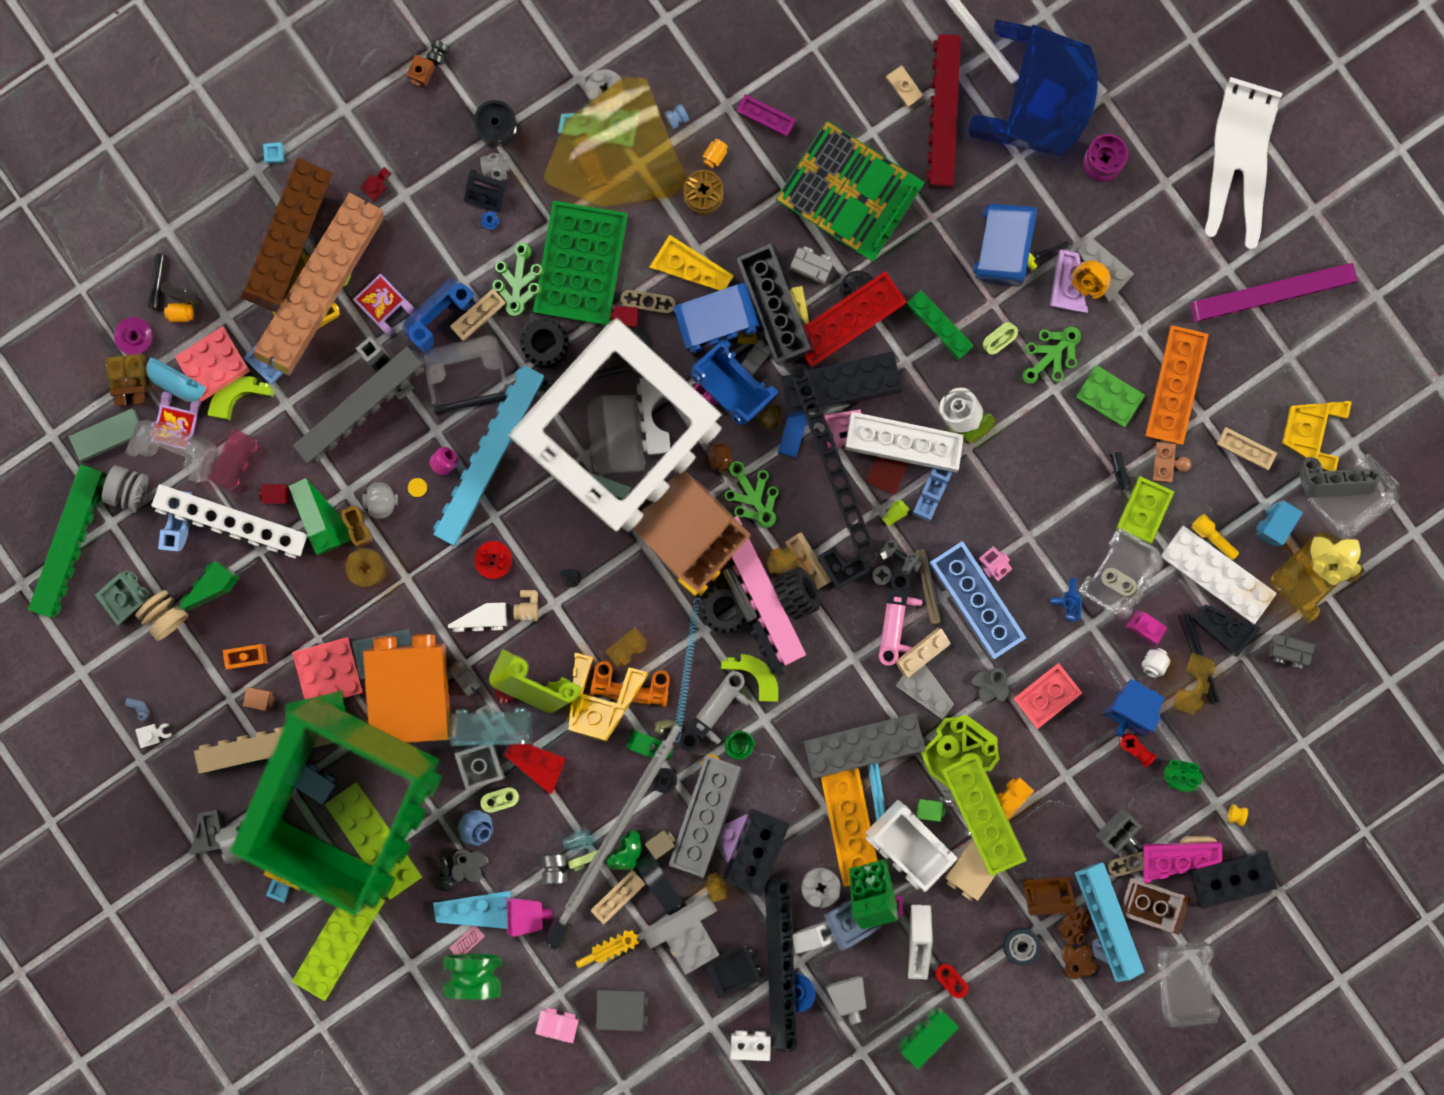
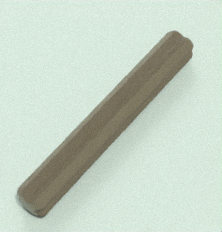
(928, 588)

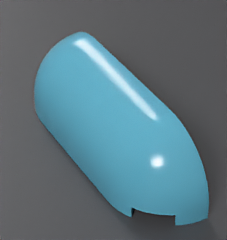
(174, 381)

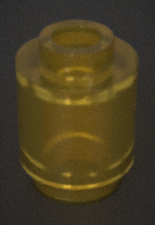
(715, 887)

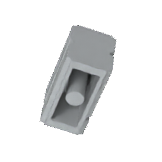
(811, 265)

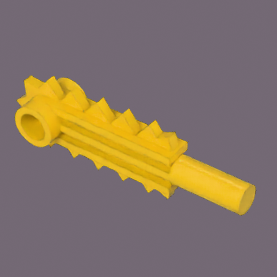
(610, 948)

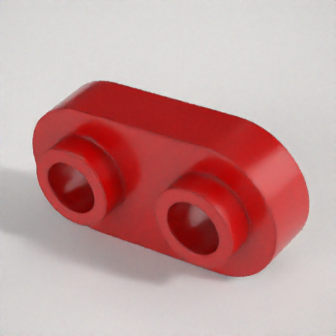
(951, 980)

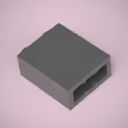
(621, 1009)

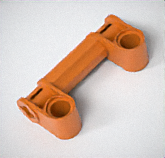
(643, 696)

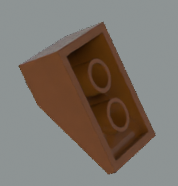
(1155, 906)

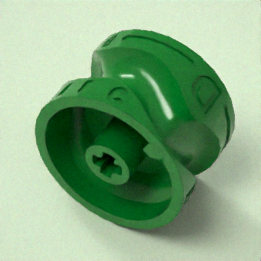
(472, 976)

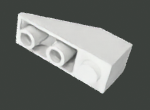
(487, 615)

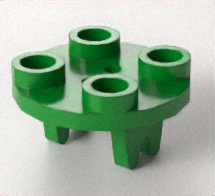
(1183, 776)

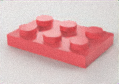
(1047, 695)

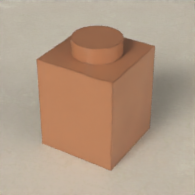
(258, 699)

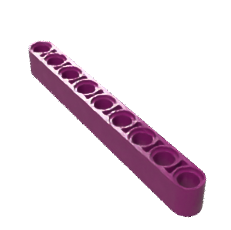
(1273, 292)

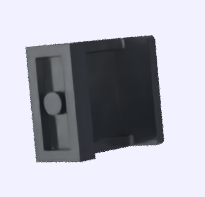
(733, 970)

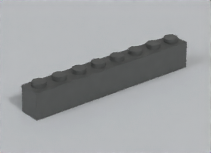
(359, 405)

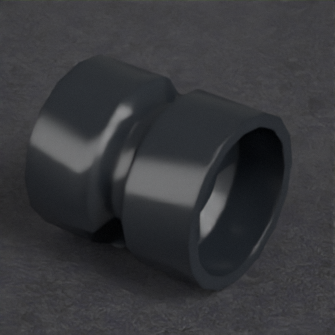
(665, 780)

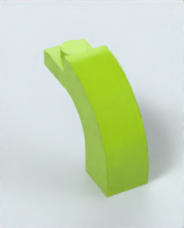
(224, 399)
(767, 683)

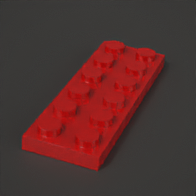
(853, 316)

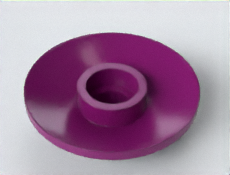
(125, 331)

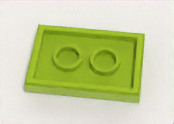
(1145, 509)

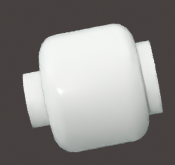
(1155, 663)

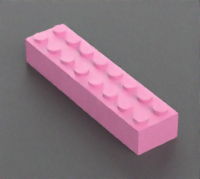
(766, 603)

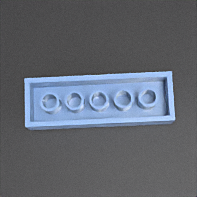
(977, 600)

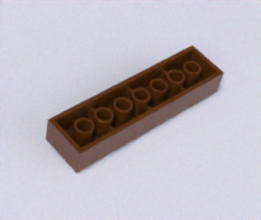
(286, 235)

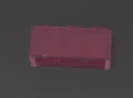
(233, 459)

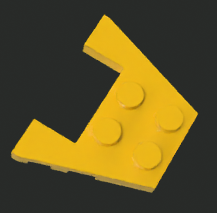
(1306, 430)

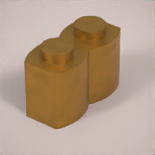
(355, 521)

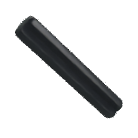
(156, 281)

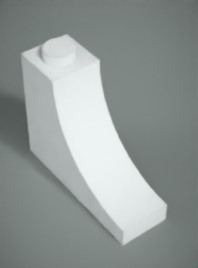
(812, 937)
(920, 941)

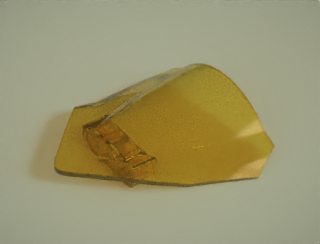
(616, 149)

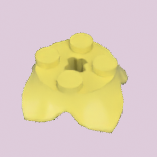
(1335, 561)

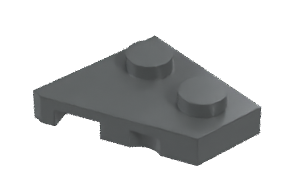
(205, 834)

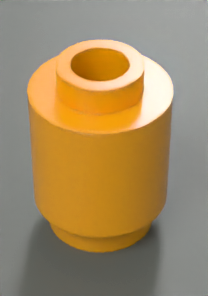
(715, 153)
(179, 312)

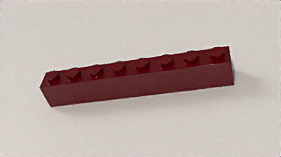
(944, 111)

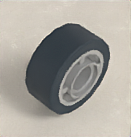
(1031, 952)

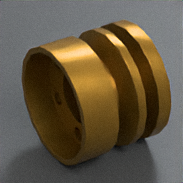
(697, 201)

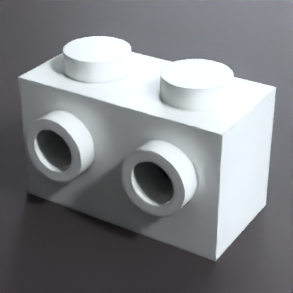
(750, 1046)

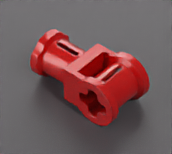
(1137, 749)

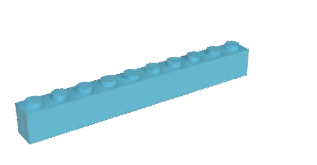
(487, 459)

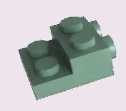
(122, 596)

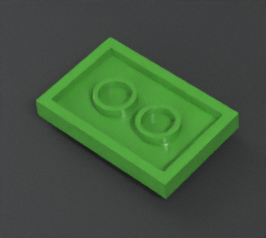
(1110, 396)

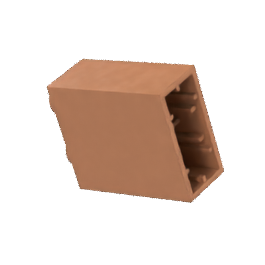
(691, 531)

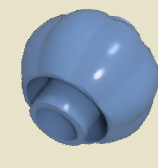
(475, 828)

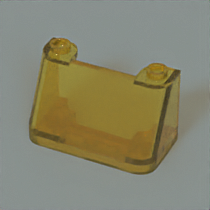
(1301, 584)

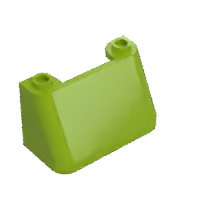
(510, 678)

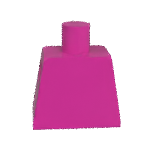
(1147, 627)
(525, 916)

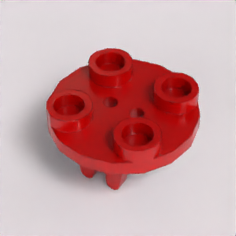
(502, 561)

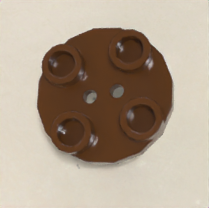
(1075, 926)

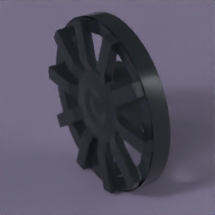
(856, 284)

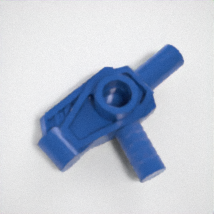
(1071, 601)

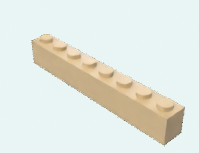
(242, 750)

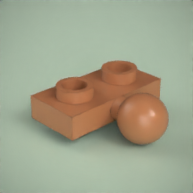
(1166, 462)

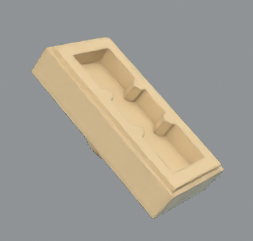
(904, 86)

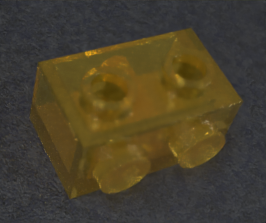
(781, 560)
(627, 646)

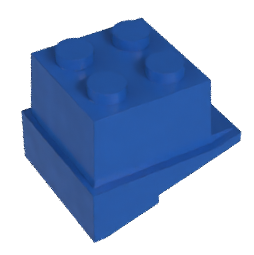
(1135, 709)

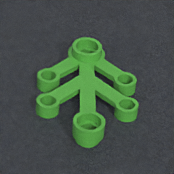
(518, 282)
(1054, 352)
(753, 497)

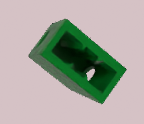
(641, 743)

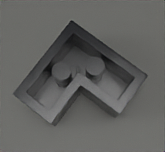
(840, 572)

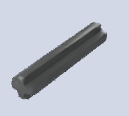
(739, 594)

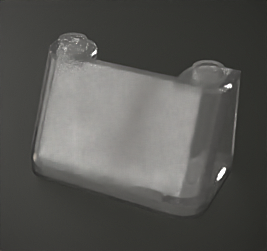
(1352, 513)

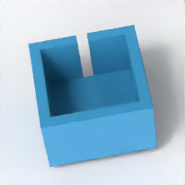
(1278, 524)

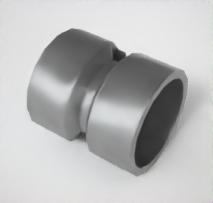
(554, 868)

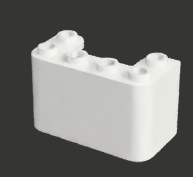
(910, 846)

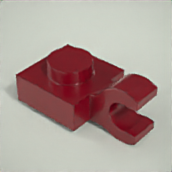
(374, 185)

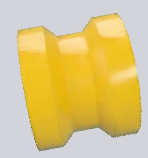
(1237, 815)

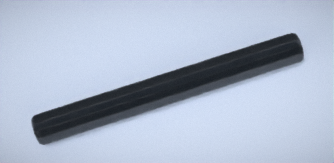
(1194, 646)

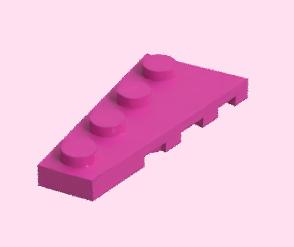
(1174, 858)

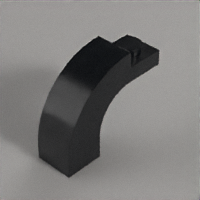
(660, 884)

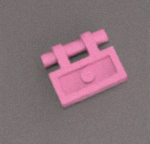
(837, 424)

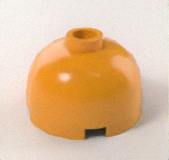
(1091, 278)

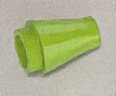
(896, 512)

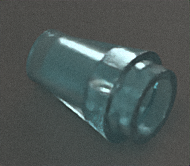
(578, 839)

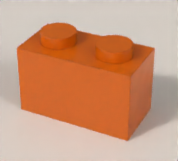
(245, 656)

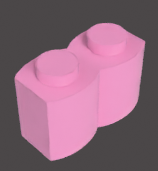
(557, 1025)

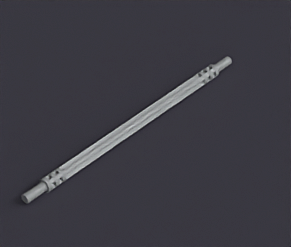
(619, 824)

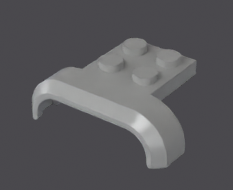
(686, 934)

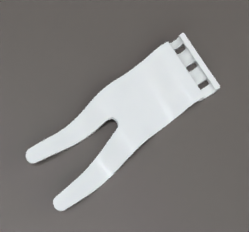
(1242, 145)

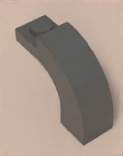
(378, 359)

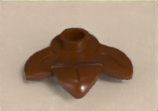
(1081, 959)

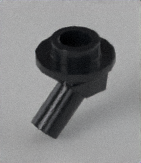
(570, 577)

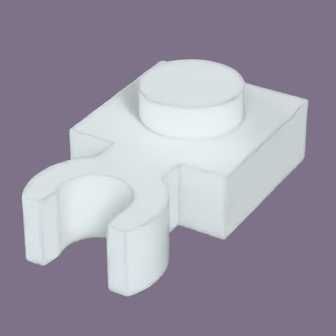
(150, 734)

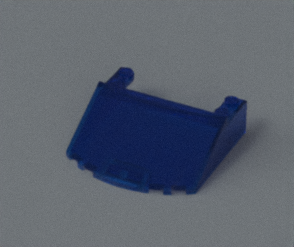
(1051, 95)

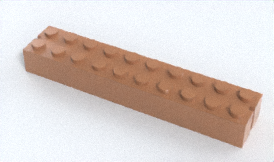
(318, 284)

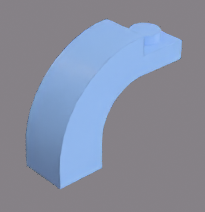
(176, 531)

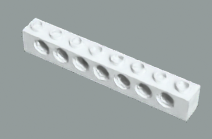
(165, 494)

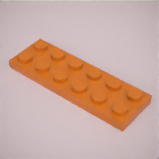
(1176, 385)

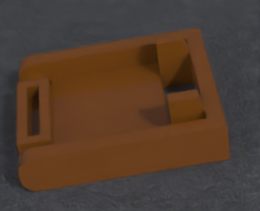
(1044, 896)

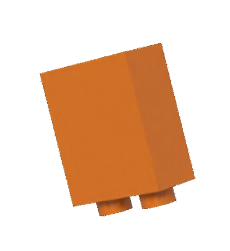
(408, 688)

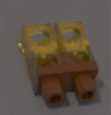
(127, 378)

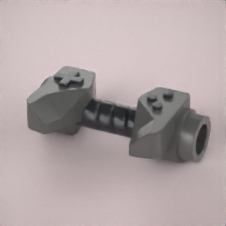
(911, 561)

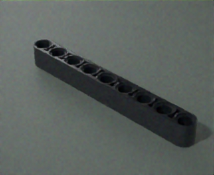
(780, 965)

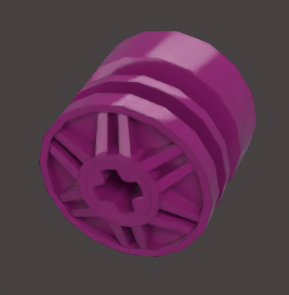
(1112, 150)

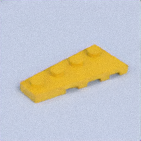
(688, 264)

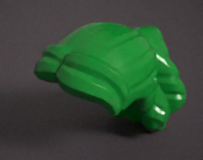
(626, 856)

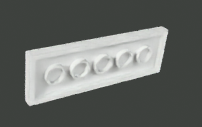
(904, 442)
(1218, 575)

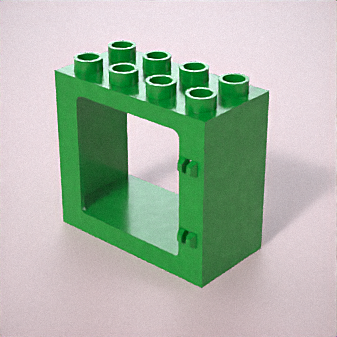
(302, 857)

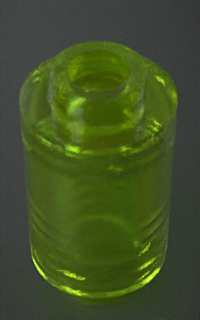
(985, 426)

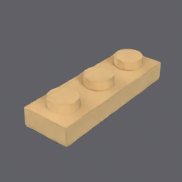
(478, 315)
(1246, 448)
(807, 560)
(922, 652)
(618, 897)

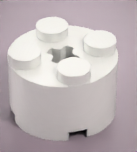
(961, 410)

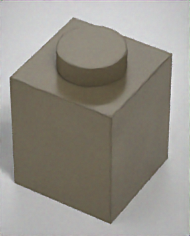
(660, 843)

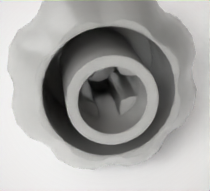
(379, 500)

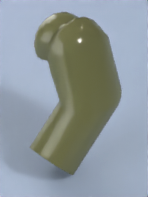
(662, 724)

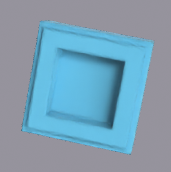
(273, 153)
(278, 891)

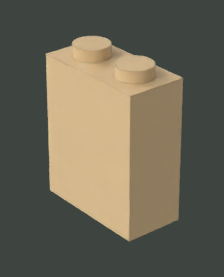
(969, 873)

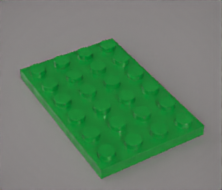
(580, 263)

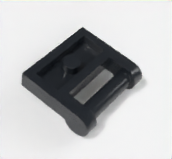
(482, 195)

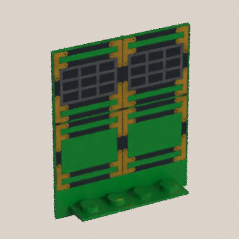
(850, 191)

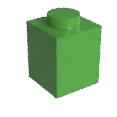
(930, 810)

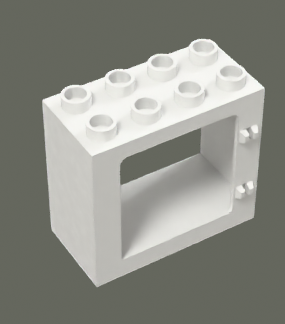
(613, 512)

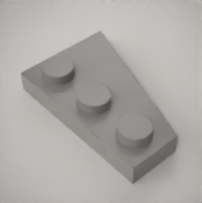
(1119, 273)
(927, 691)

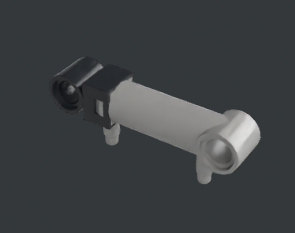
(713, 710)

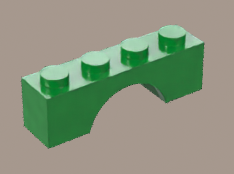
(940, 325)

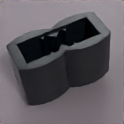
(557, 934)

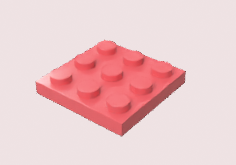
(213, 362)
(328, 669)

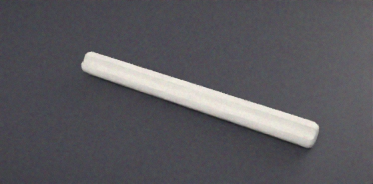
(983, 40)

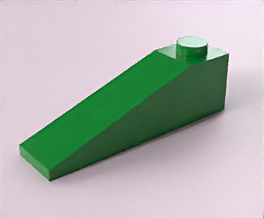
(319, 518)

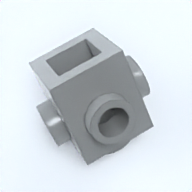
(495, 166)

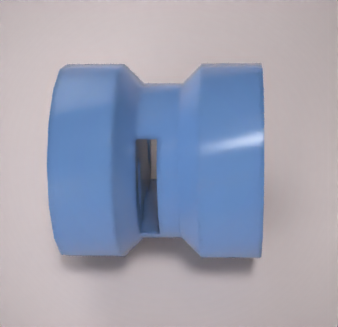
(678, 115)

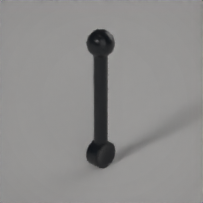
(1065, 245)

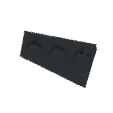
(1226, 630)

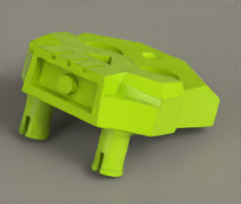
(954, 732)

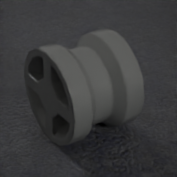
(879, 577)

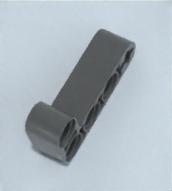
(1337, 483)

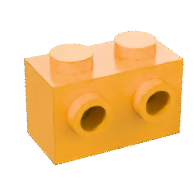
(1014, 796)

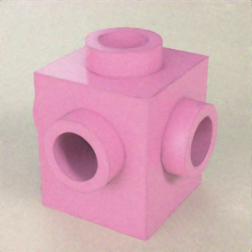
(995, 563)

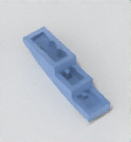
(931, 493)

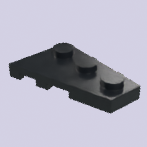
(765, 648)

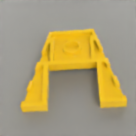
(598, 716)

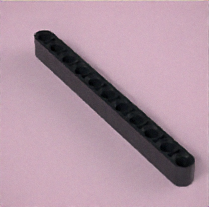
(833, 453)

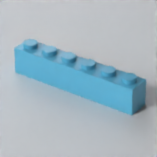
(1109, 922)

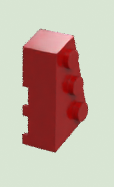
(537, 763)

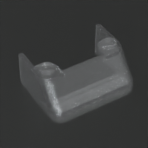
(482, 347)

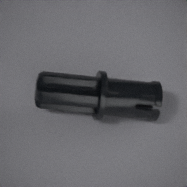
(1120, 471)

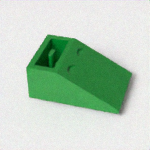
(215, 583)
(872, 895)

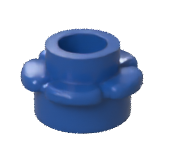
(494, 220)

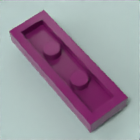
(765, 115)

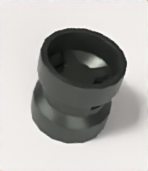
(437, 52)

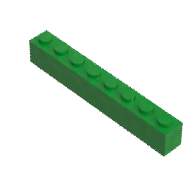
(67, 542)

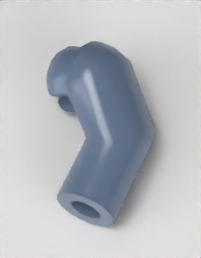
(140, 707)
(1098, 951)

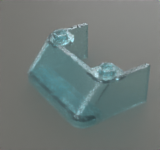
(491, 728)

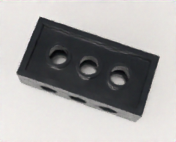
(767, 852)
(1243, 887)

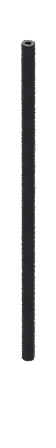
(545, 386)

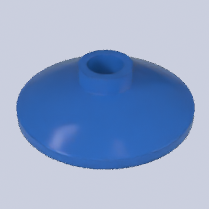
(806, 999)

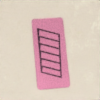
(467, 941)

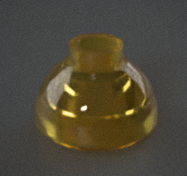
(770, 416)

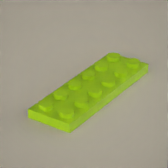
(983, 814)
(368, 833)
(334, 950)

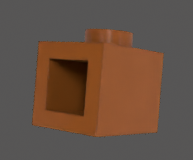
(420, 71)

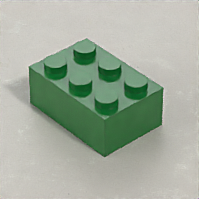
(927, 1037)

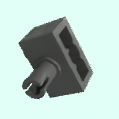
(1120, 832)

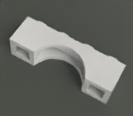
(656, 441)

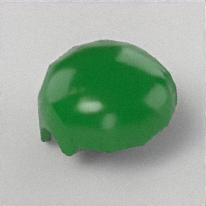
(739, 745)

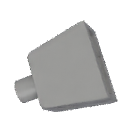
(848, 997)

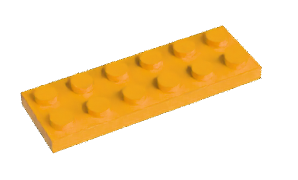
(848, 821)

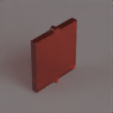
(887, 474)

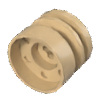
(158, 611)

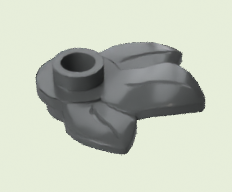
(989, 687)
(470, 867)

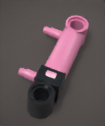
(894, 618)

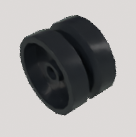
(496, 112)

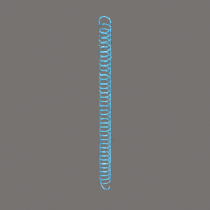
(687, 666)

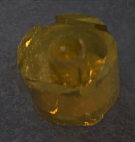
(374, 575)

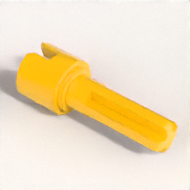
(1206, 528)

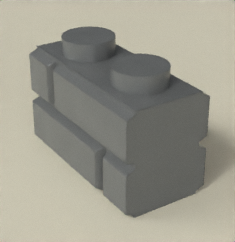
(1291, 650)

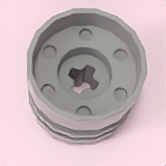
(125, 488)

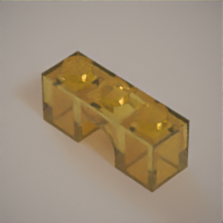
(1202, 668)

